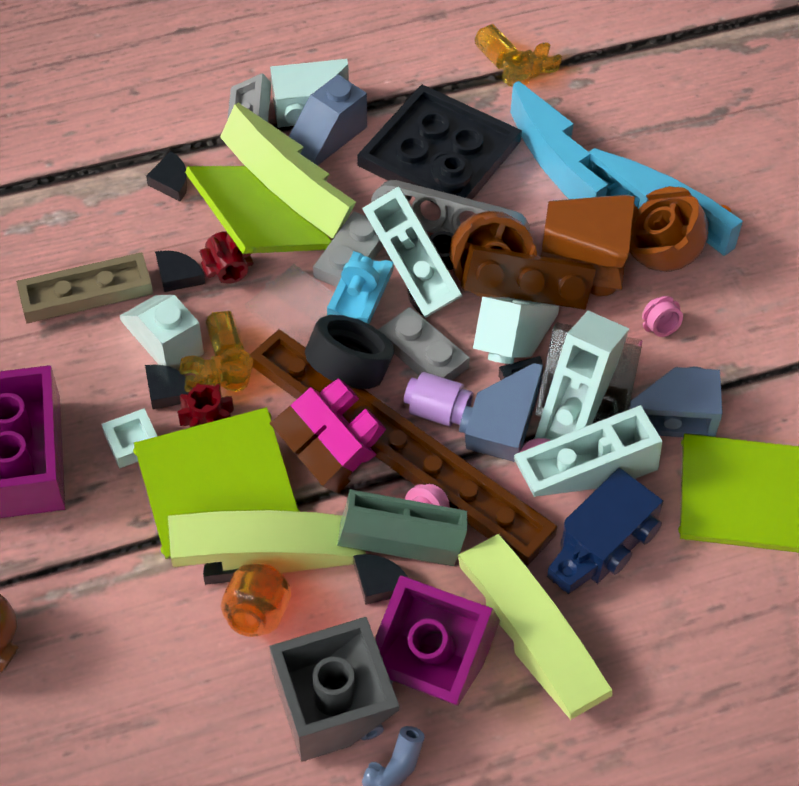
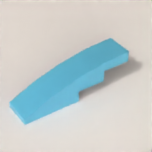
(551, 143)
(638, 180)

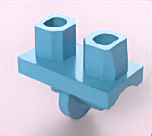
(360, 287)

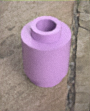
(437, 399)

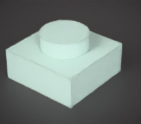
(126, 430)

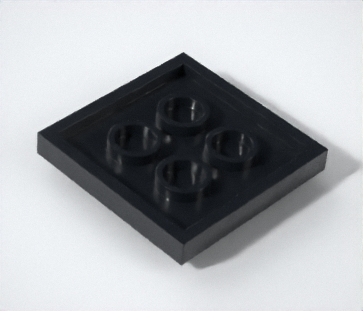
(437, 126)

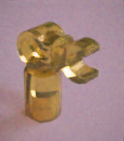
(515, 64)
(230, 365)

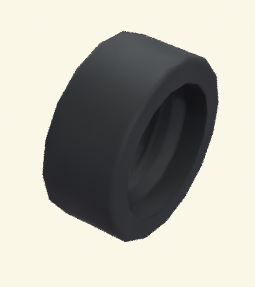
(349, 351)

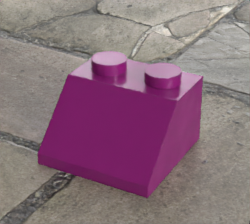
(434, 639)

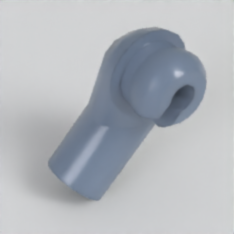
(402, 761)

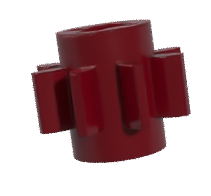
(224, 259)
(204, 405)

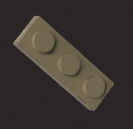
(84, 287)

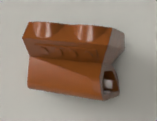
(591, 233)

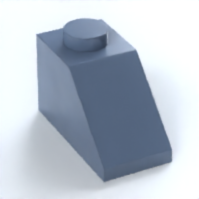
(330, 119)
(684, 402)
(502, 414)

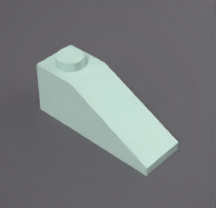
(412, 251)
(582, 375)
(592, 454)

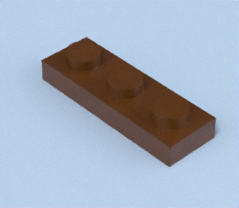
(527, 277)

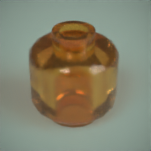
(255, 599)

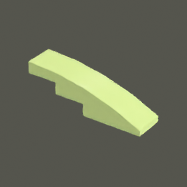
(284, 171)
(275, 538)
(536, 626)

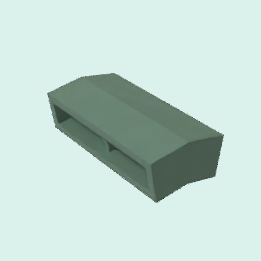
(402, 528)

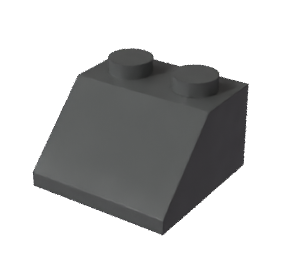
(332, 687)

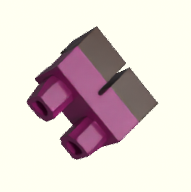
(324, 438)

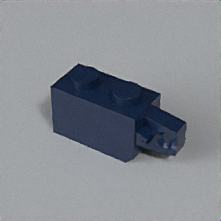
(604, 531)

